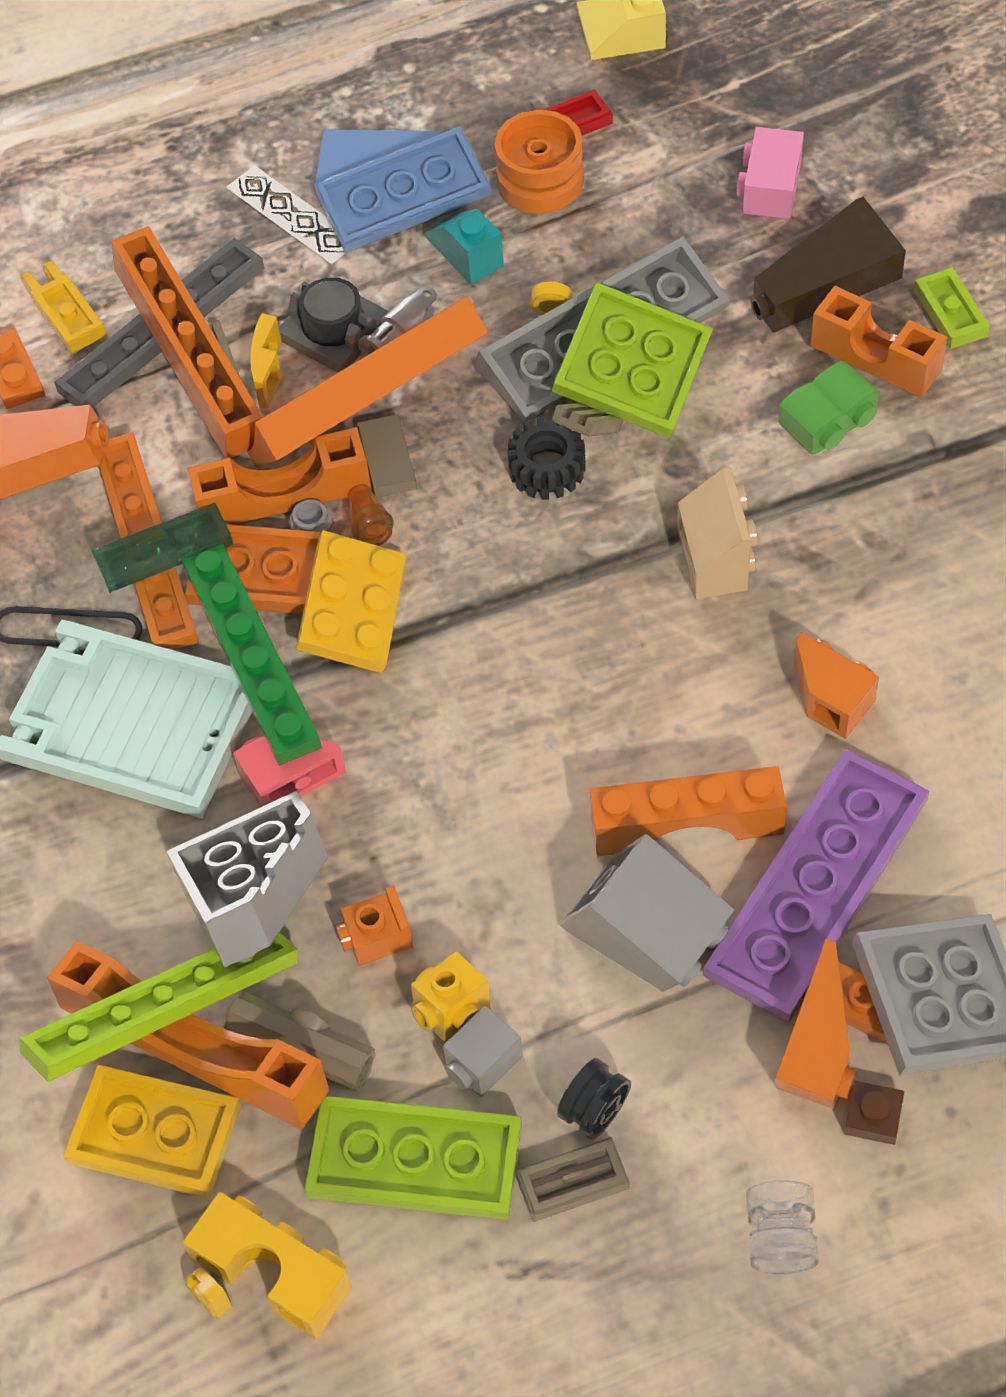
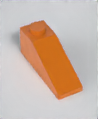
(819, 1047)

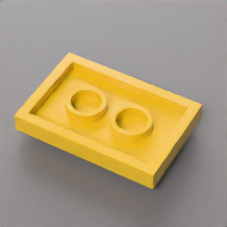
(351, 602)
(153, 1131)

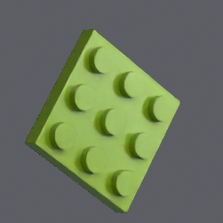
(632, 360)

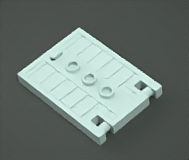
(129, 719)

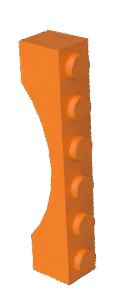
(250, 1068)

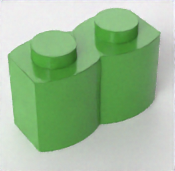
(828, 407)

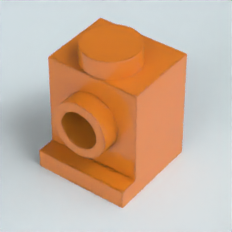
(375, 927)

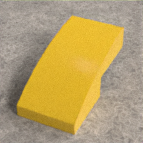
(264, 359)

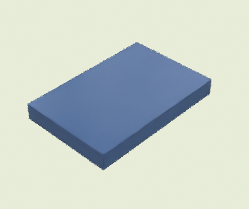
(351, 148)

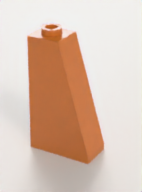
(48, 446)

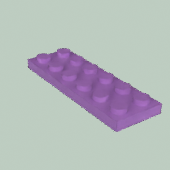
(815, 884)

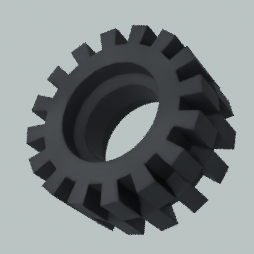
(546, 477)

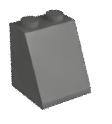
(650, 915)

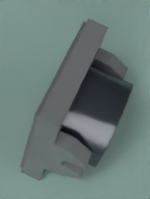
(332, 320)

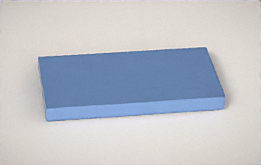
(402, 189)

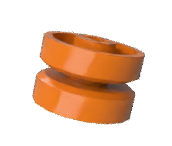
(539, 161)

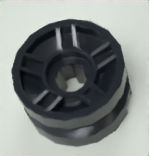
(594, 1098)

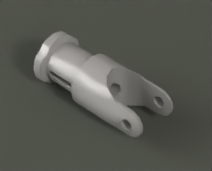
(400, 320)

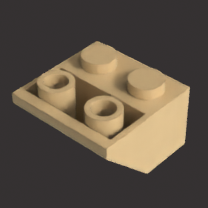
(717, 536)

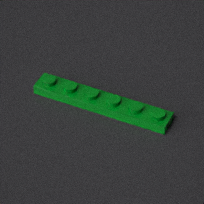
(252, 655)

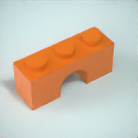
(847, 332)

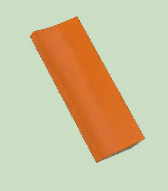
(366, 381)

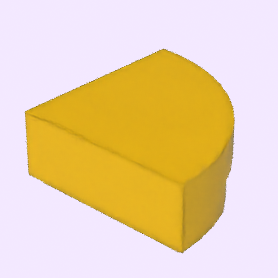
(208, 1292)

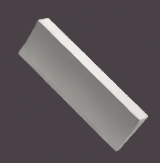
(528, 359)

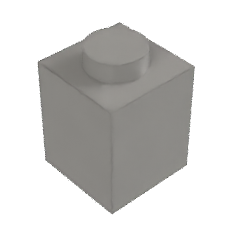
(482, 1052)

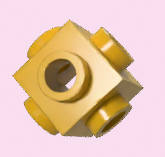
(449, 996)

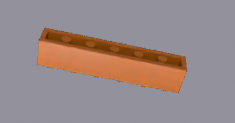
(186, 341)

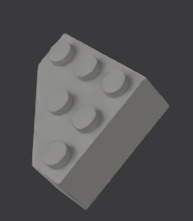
(250, 875)

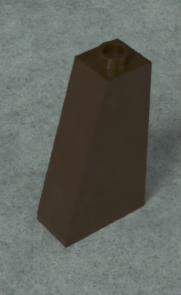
(846, 252)

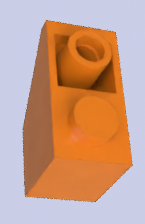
(832, 686)

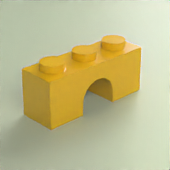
(235, 1236)

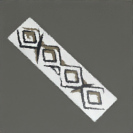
(288, 212)

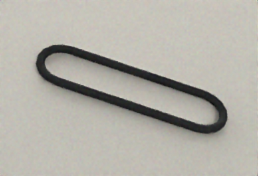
(57, 611)

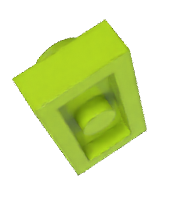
(951, 308)

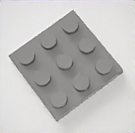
(938, 991)

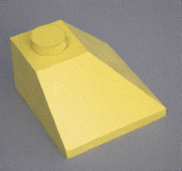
(622, 26)

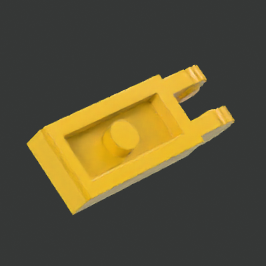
(64, 308)

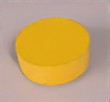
(548, 296)

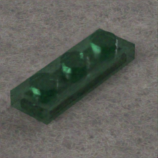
(160, 547)

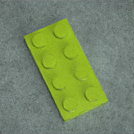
(414, 1157)

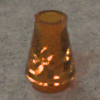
(368, 516)

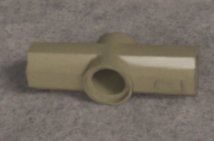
(341, 1056)

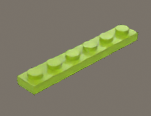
(147, 1008)

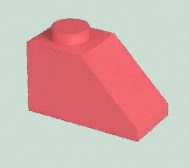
(271, 782)

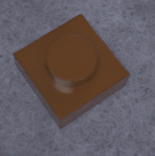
(874, 1112)

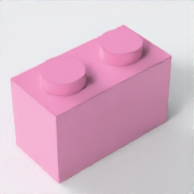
(772, 172)

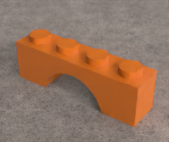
(322, 474)
(739, 802)

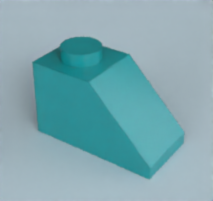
(469, 244)

